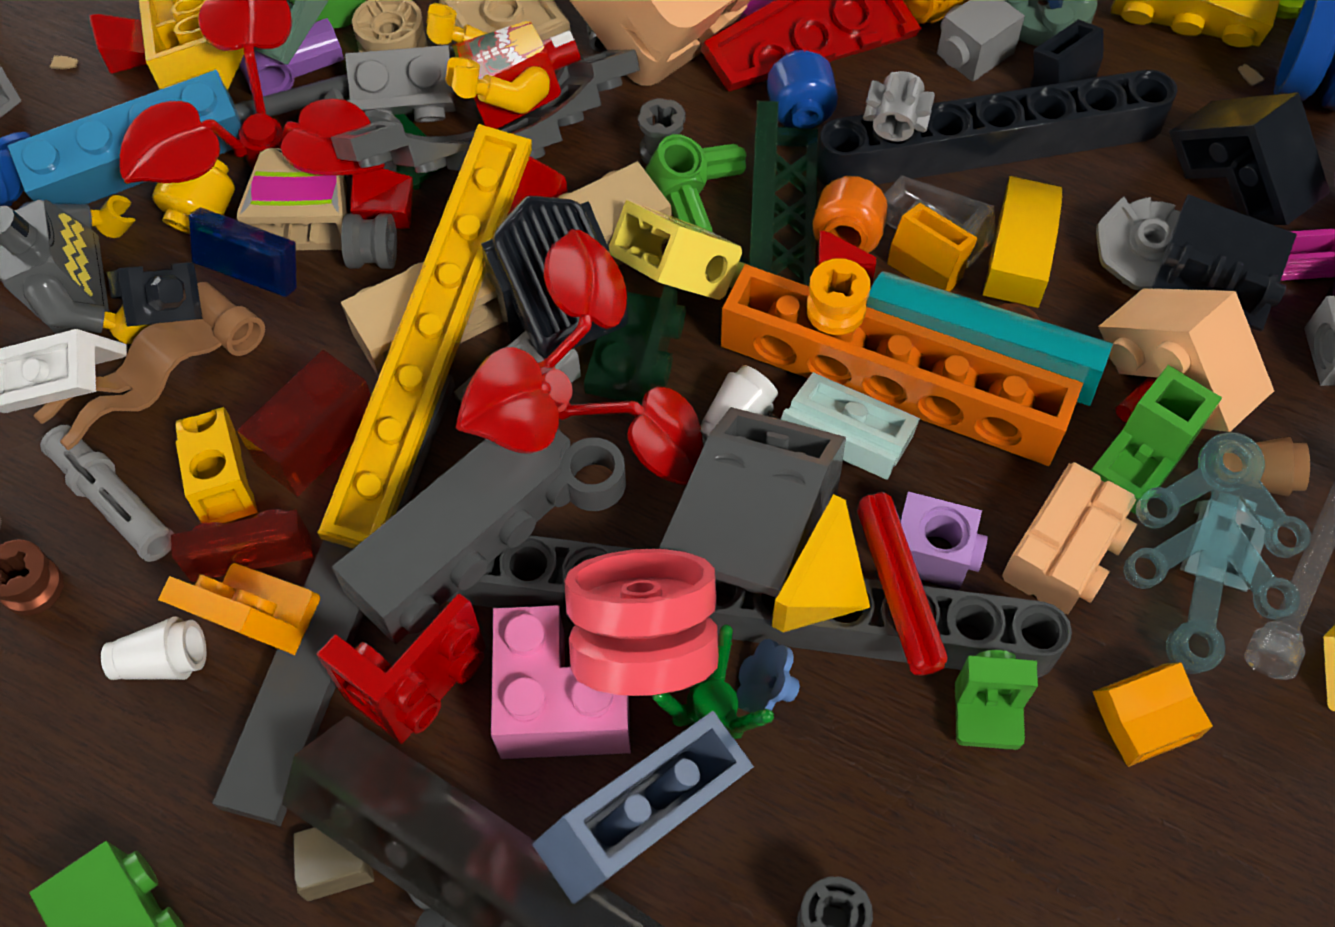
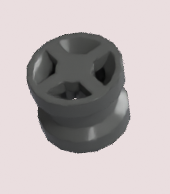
(369, 241)

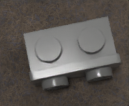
(402, 82)

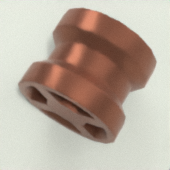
(33, 591)

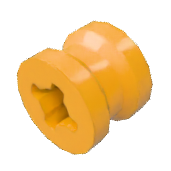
(834, 311)

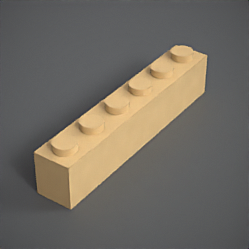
(378, 309)

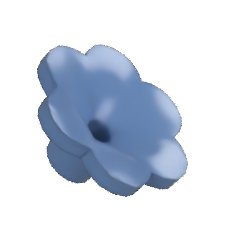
(767, 677)

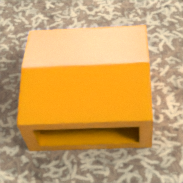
(930, 248)
(1152, 712)

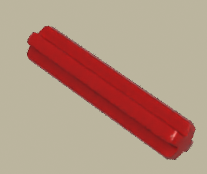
(902, 585)

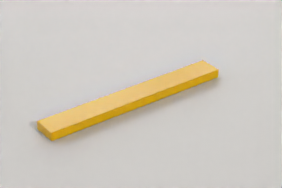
(426, 340)

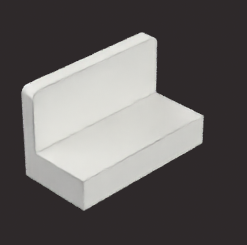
(53, 368)

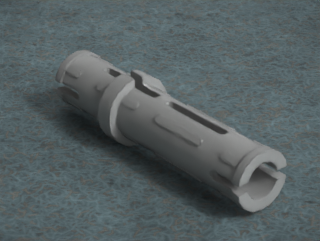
(143, 528)

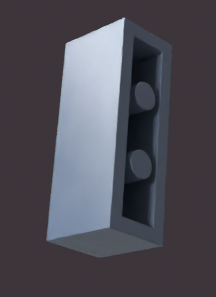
(641, 806)

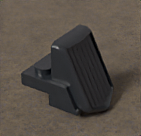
(516, 269)

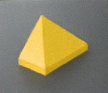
(826, 575)

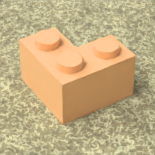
(1197, 335)

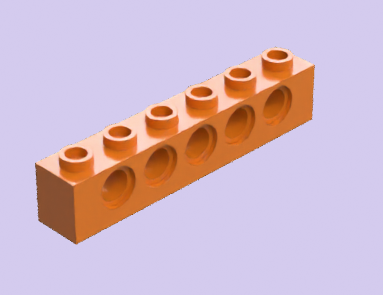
(905, 367)

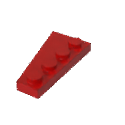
(826, 27)

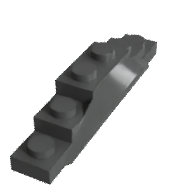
(579, 87)

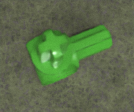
(690, 171)

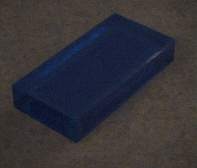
(243, 251)

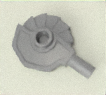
(1135, 240)

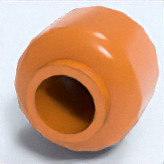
(852, 211)

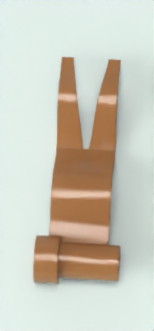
(158, 352)

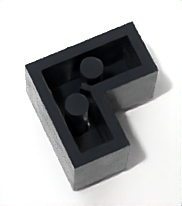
(1261, 150)

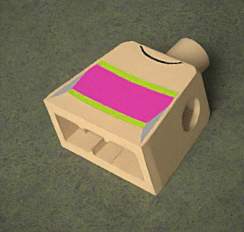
(295, 203)

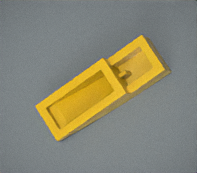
(1024, 242)

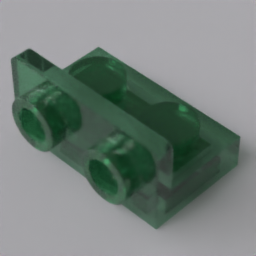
(636, 356)

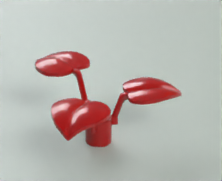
(173, 144)
(522, 400)

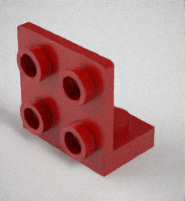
(410, 692)

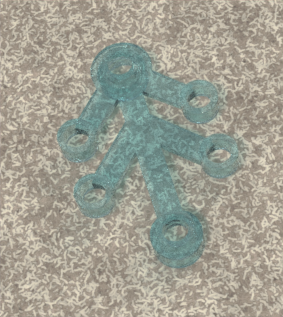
(1218, 540)

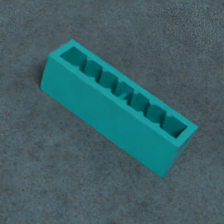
(995, 329)

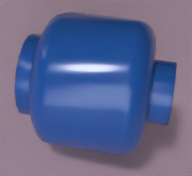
(803, 88)

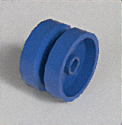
(1310, 54)

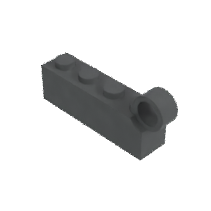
(465, 523)

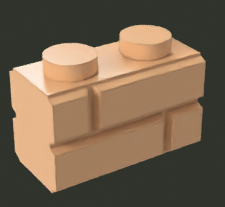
(1070, 537)

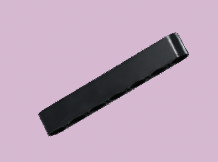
(1003, 128)

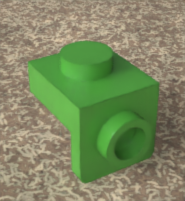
(993, 699)

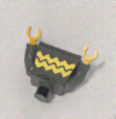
(57, 266)

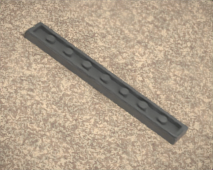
(298, 685)

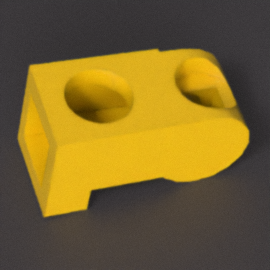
(213, 468)

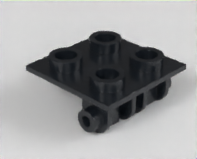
(1227, 253)

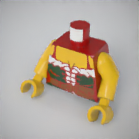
(502, 69)

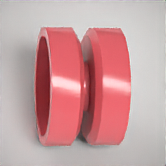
(642, 621)

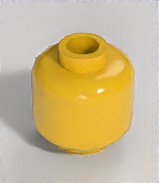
(181, 199)

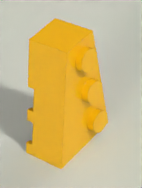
(1235, 21)

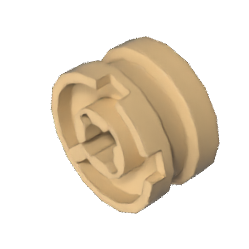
(388, 25)

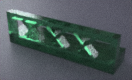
(765, 201)

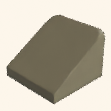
(325, 866)

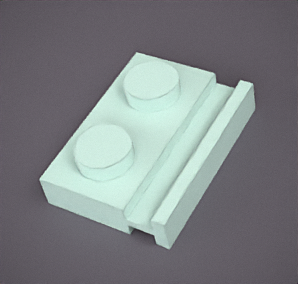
(872, 429)

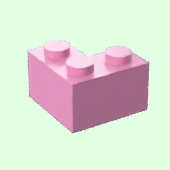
(538, 700)

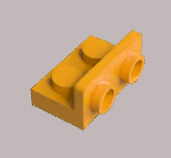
(248, 604)

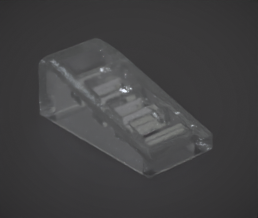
(965, 212)

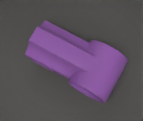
(317, 51)

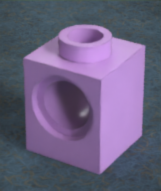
(957, 524)

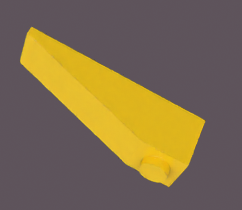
(176, 45)

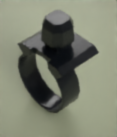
(157, 295)

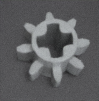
(898, 106)

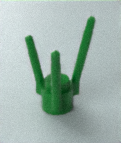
(715, 696)

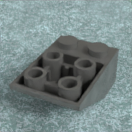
(756, 498)

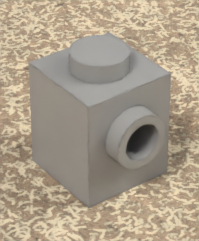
(979, 36)

